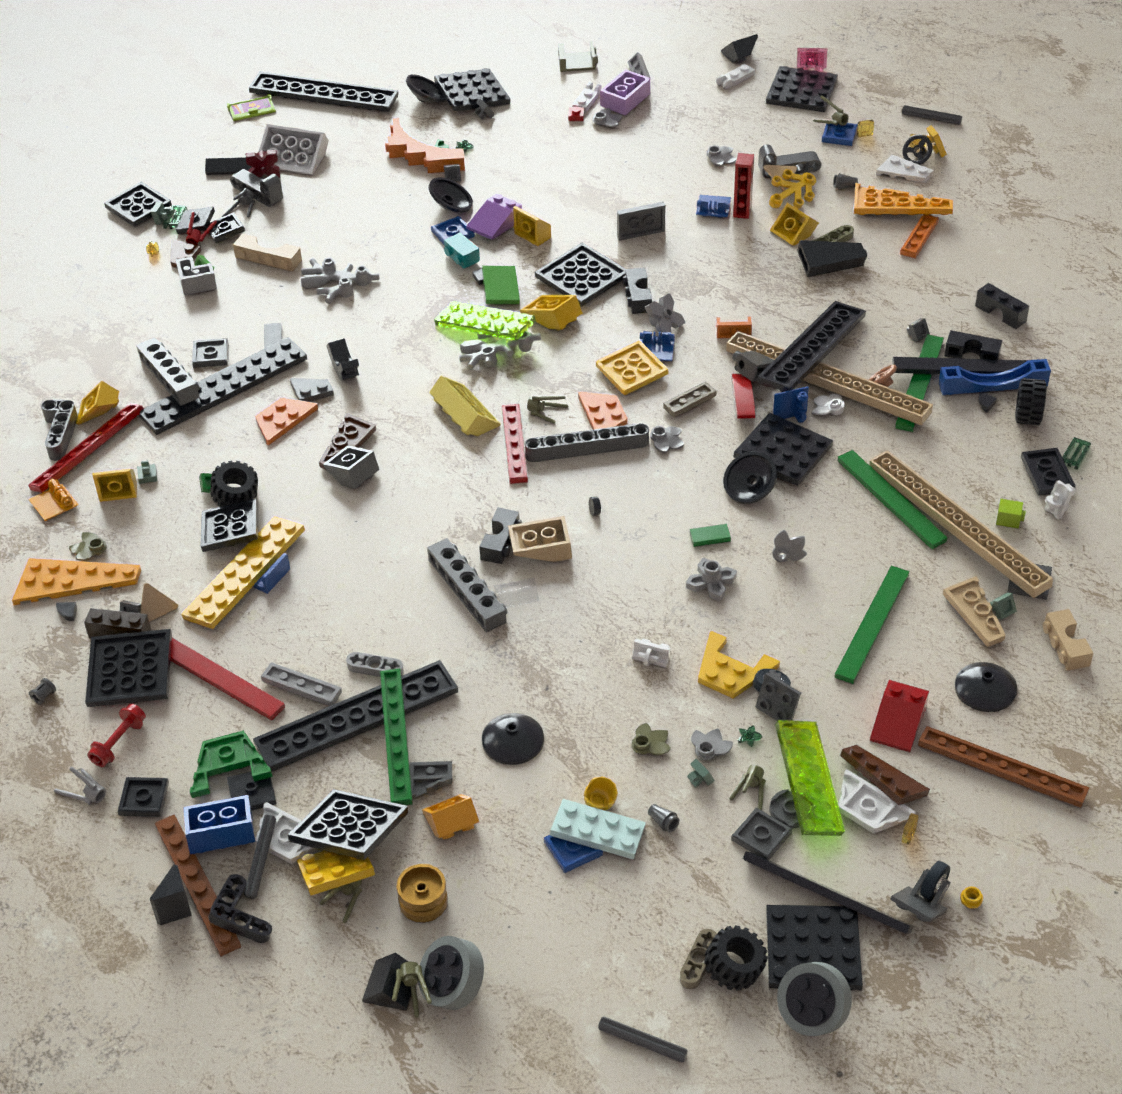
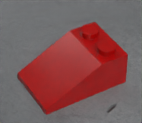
(899, 715)

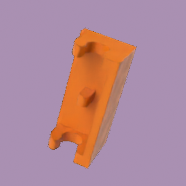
(728, 329)

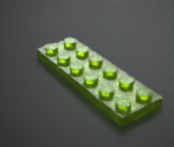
(485, 320)
(809, 778)

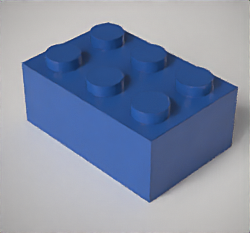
(219, 824)

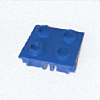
(713, 206)
(660, 346)
(792, 404)

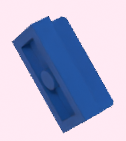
(273, 574)

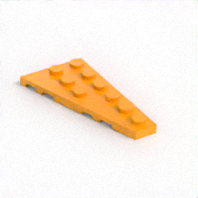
(897, 202)
(68, 578)

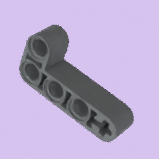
(803, 161)
(266, 191)
(63, 419)

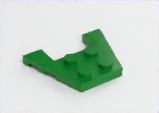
(224, 755)

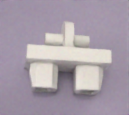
(1059, 498)
(651, 653)

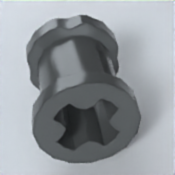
(43, 690)

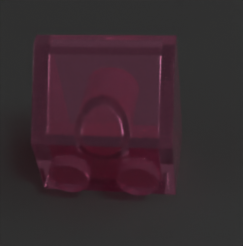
(812, 58)

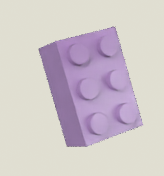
(625, 92)

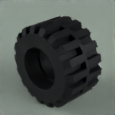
(1030, 401)
(233, 474)
(728, 971)

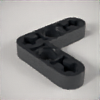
(227, 910)

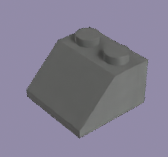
(352, 466)

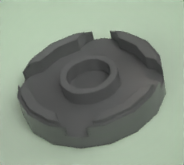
(783, 808)

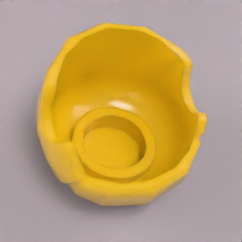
(600, 793)

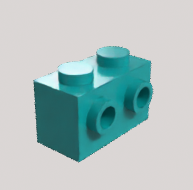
(461, 250)

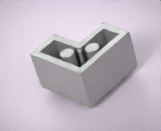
(195, 278)

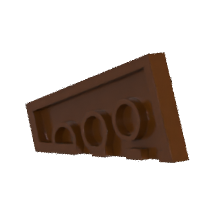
(887, 778)

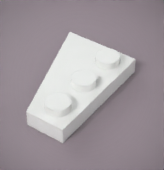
(900, 167)

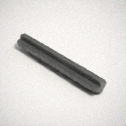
(931, 114)
(260, 856)
(643, 1039)

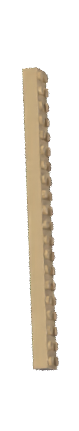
(844, 382)
(962, 524)

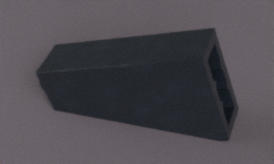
(829, 257)

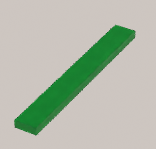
(920, 382)
(892, 499)
(871, 625)
(396, 737)

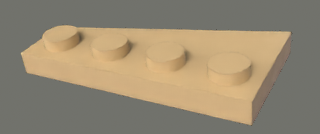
(973, 607)

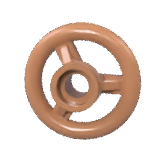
(884, 376)

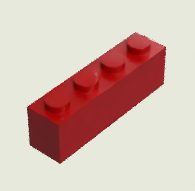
(743, 185)

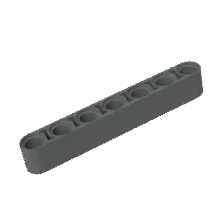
(587, 442)

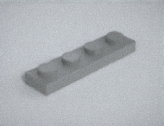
(301, 684)

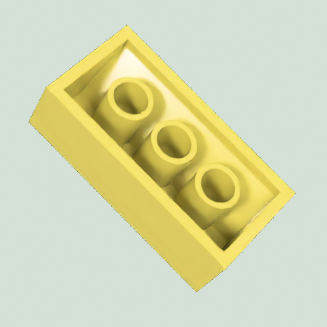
(463, 407)

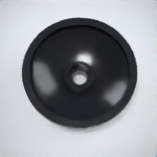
(424, 89)
(450, 195)
(744, 471)
(985, 686)
(512, 738)

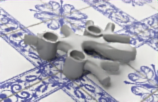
(328, 273)
(480, 350)

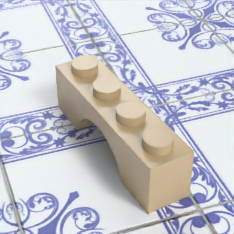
(283, 257)

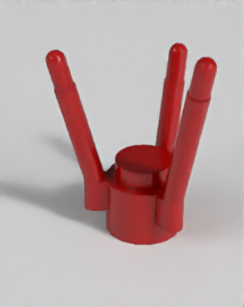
(194, 235)

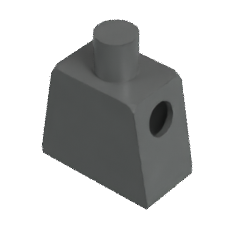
(751, 363)

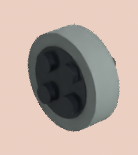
(452, 972)
(814, 998)

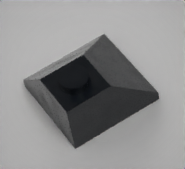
(740, 49)

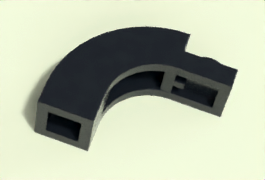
(341, 359)

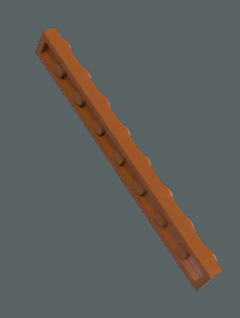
(1004, 766)
(195, 882)

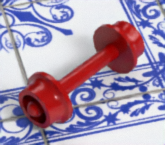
(100, 753)

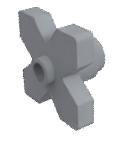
(663, 316)
(711, 577)

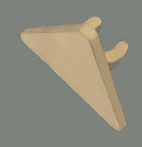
(777, 170)
(155, 603)

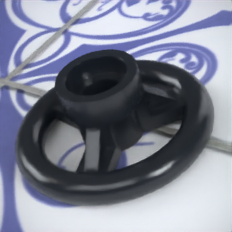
(923, 155)

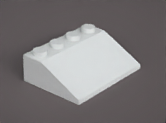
(296, 148)

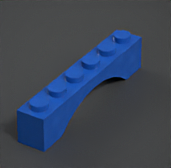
(960, 381)

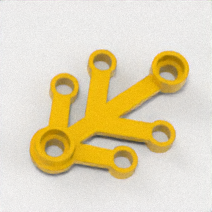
(805, 180)

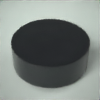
(594, 506)

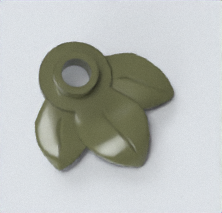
(90, 546)
(652, 741)

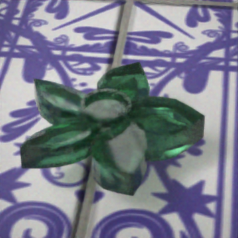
(464, 145)
(749, 735)

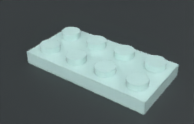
(598, 829)

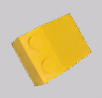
(554, 310)

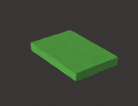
(500, 285)

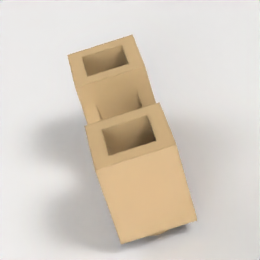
(1071, 652)

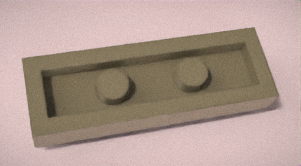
(689, 399)

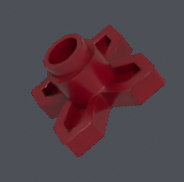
(263, 163)

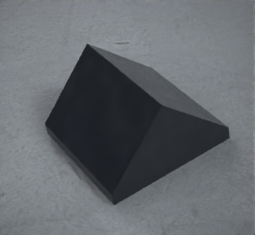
(169, 899)
(382, 984)

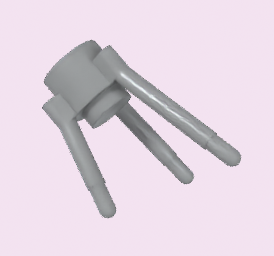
(92, 790)

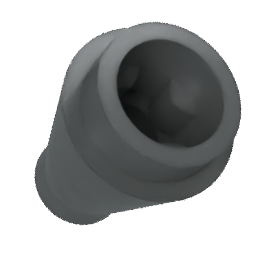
(844, 181)
(664, 818)

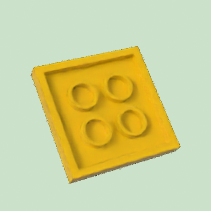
(632, 367)
(331, 870)

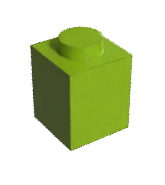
(1010, 513)

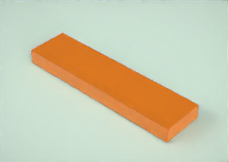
(919, 236)

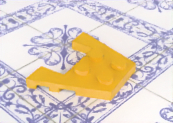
(725, 673)

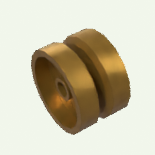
(422, 893)

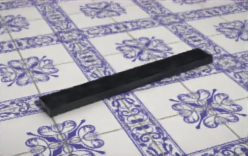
(927, 365)
(828, 892)

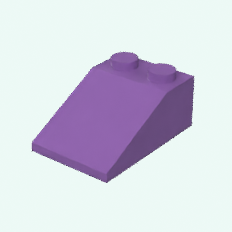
(494, 217)

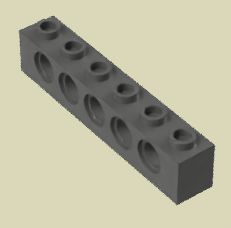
(168, 371)
(467, 585)

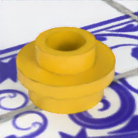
(971, 892)

